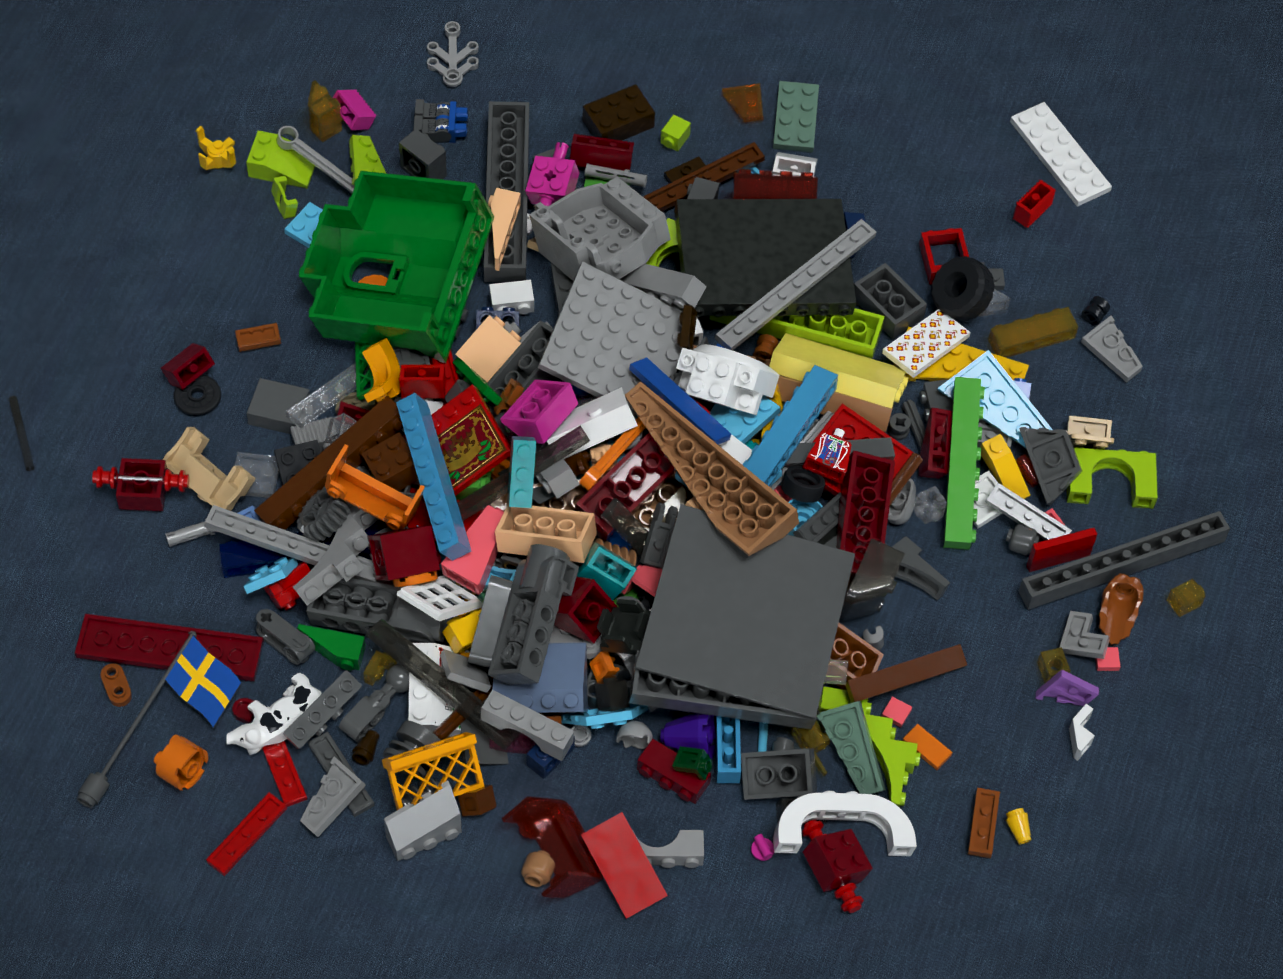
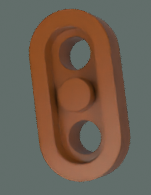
(115, 683)

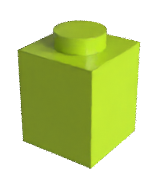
(675, 133)

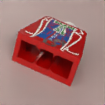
(829, 456)

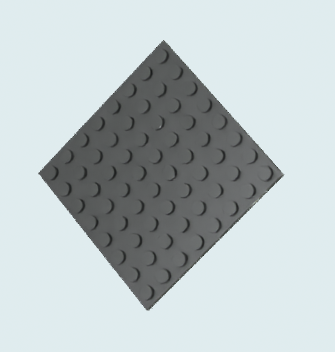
(743, 621)

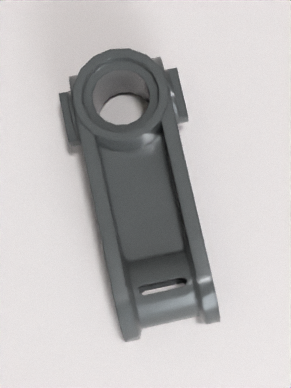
(284, 637)

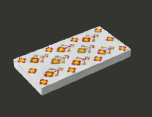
(926, 343)

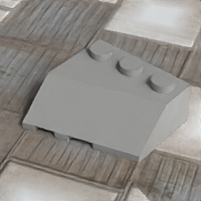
(423, 824)

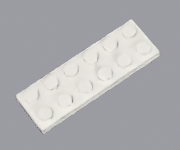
(1060, 154)

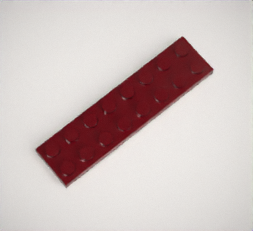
(158, 644)

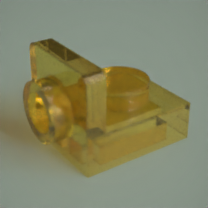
(377, 666)

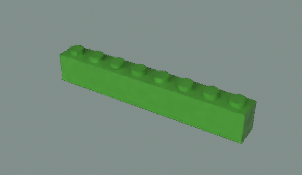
(962, 463)

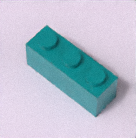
(521, 472)

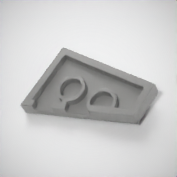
(336, 792)

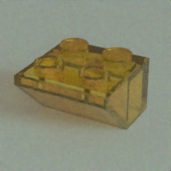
(323, 112)

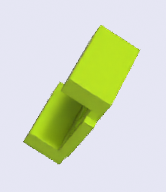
(286, 207)

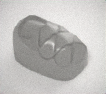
(903, 505)

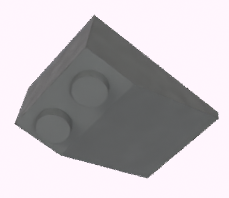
(778, 773)

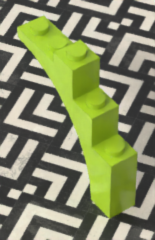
(894, 756)

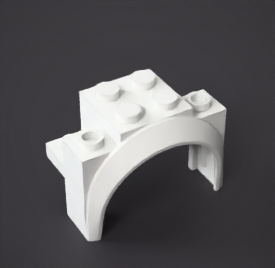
(719, 373)

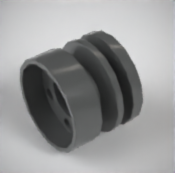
(411, 736)

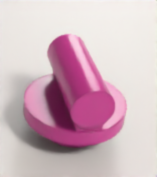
(762, 848)

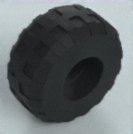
(949, 281)

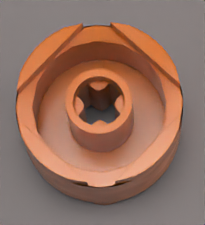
(181, 762)

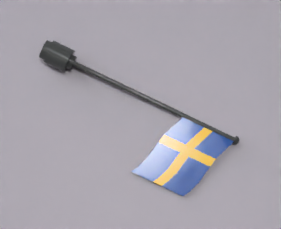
(198, 681)

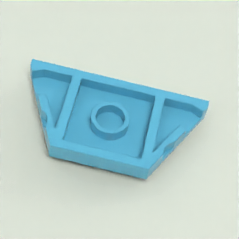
(597, 718)

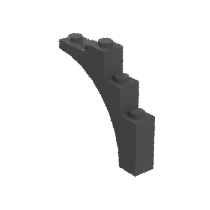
(915, 569)

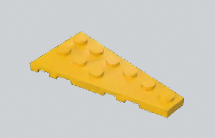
(961, 357)

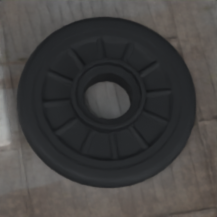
(199, 406)

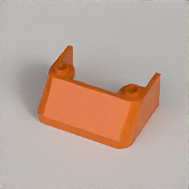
(370, 494)

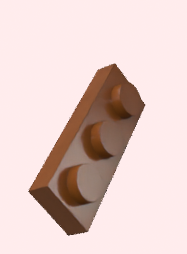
(983, 822)

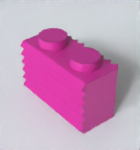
(354, 110)

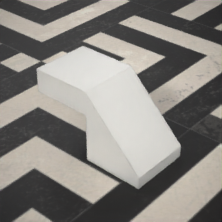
(1080, 737)

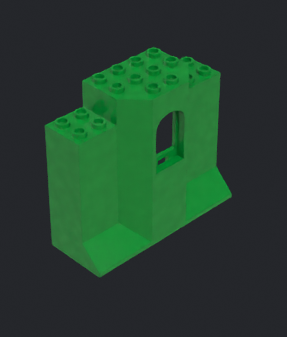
(427, 232)

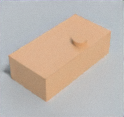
(558, 528)

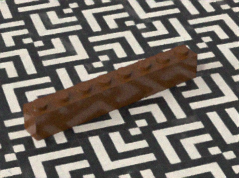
(373, 428)

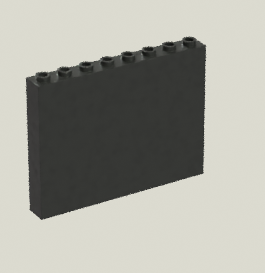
(754, 245)

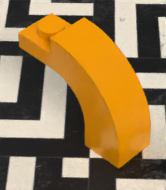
(384, 370)

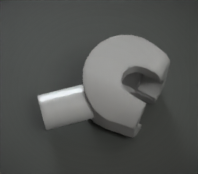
(876, 639)

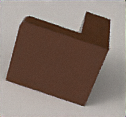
(477, 801)

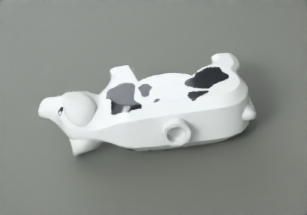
(272, 721)

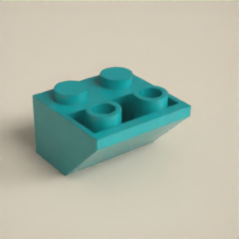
(607, 569)

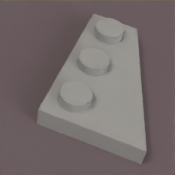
(1112, 349)

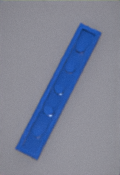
(679, 399)

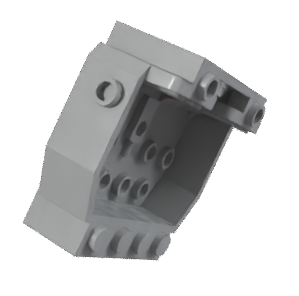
(601, 226)

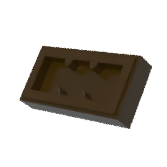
(683, 169)

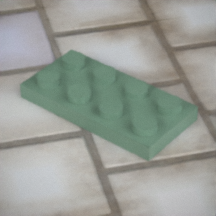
(796, 116)

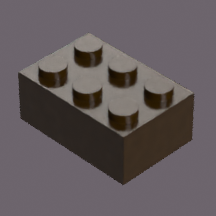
(619, 115)

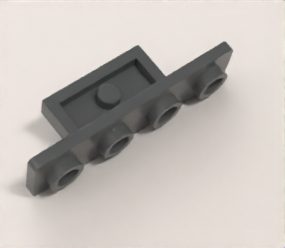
(326, 706)

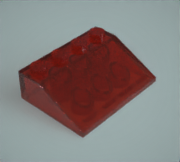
(774, 186)

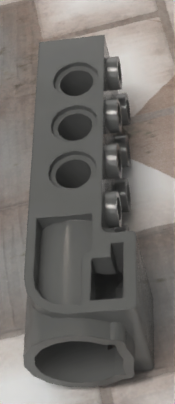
(361, 604)
(531, 614)

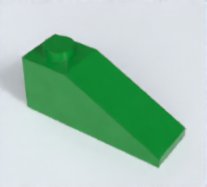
(338, 647)

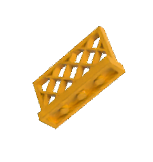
(435, 752)

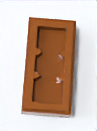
(258, 337)

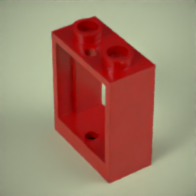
(939, 237)

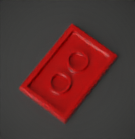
(1061, 549)

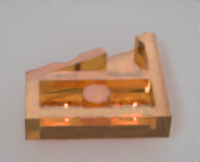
(745, 101)

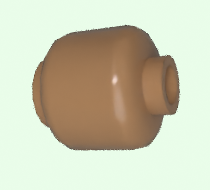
(538, 868)

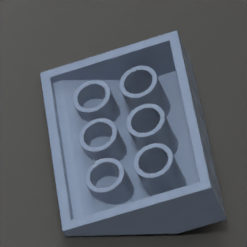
(561, 683)

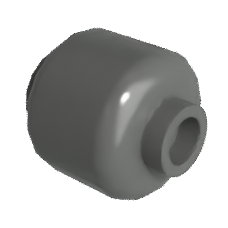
(1022, 539)

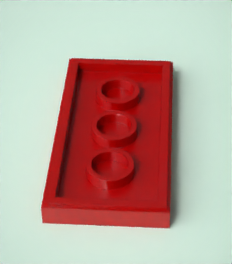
(624, 865)

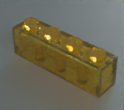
(1033, 332)

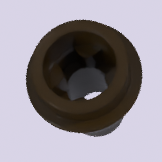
(365, 749)

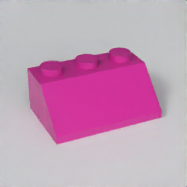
(540, 409)

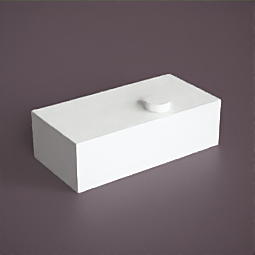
(599, 419)

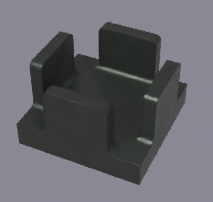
(623, 627)

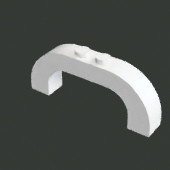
(845, 806)

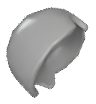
(634, 734)

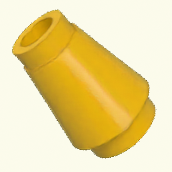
(1019, 825)

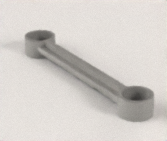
(313, 157)

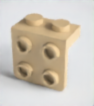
(1089, 431)

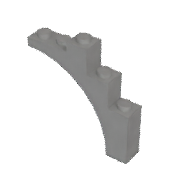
(340, 558)

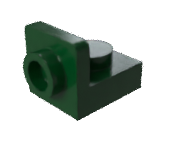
(693, 761)

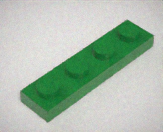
(472, 377)

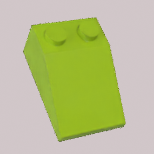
(271, 161)

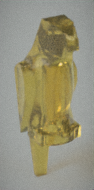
(812, 739)

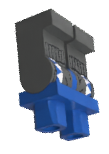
(440, 120)

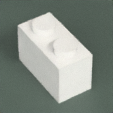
(512, 294)

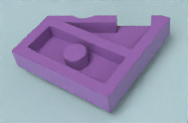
(1068, 689)

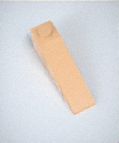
(505, 208)

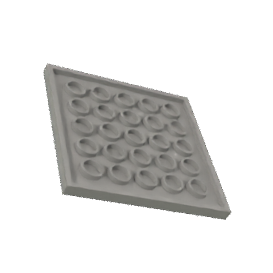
(606, 330)

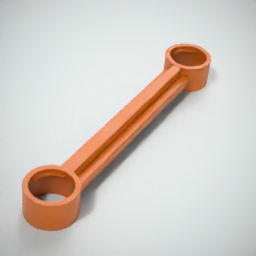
(596, 472)

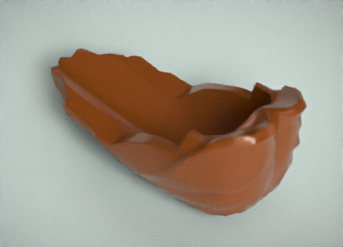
(1120, 607)

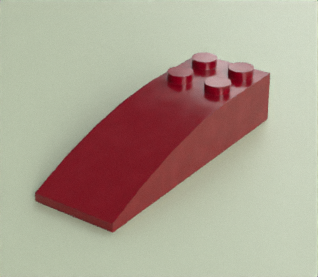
(629, 481)
(864, 504)

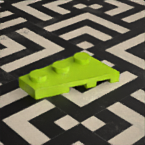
(364, 156)

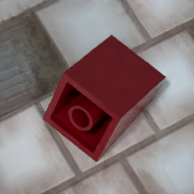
(404, 552)
(582, 610)

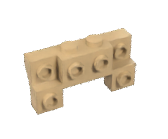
(204, 476)

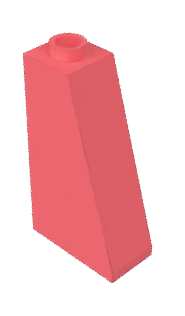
(474, 567)

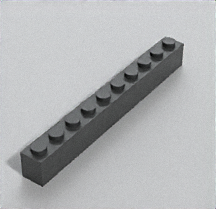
(1123, 559)

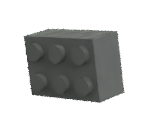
(890, 296)

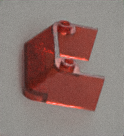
(559, 834)

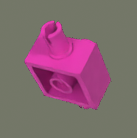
(552, 177)

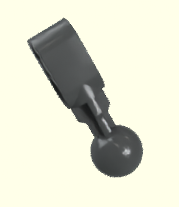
(371, 709)

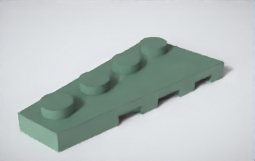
(853, 742)

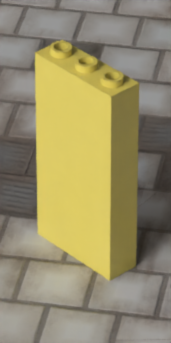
(856, 374)

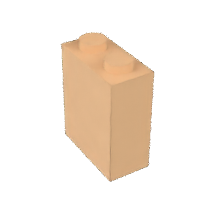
(489, 347)

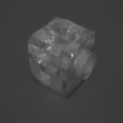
(930, 505)

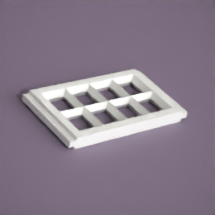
(410, 595)

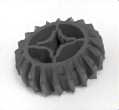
(322, 515)

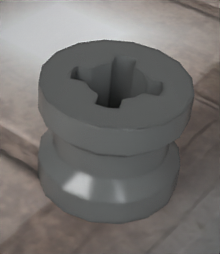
(899, 432)

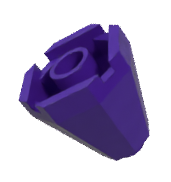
(691, 731)

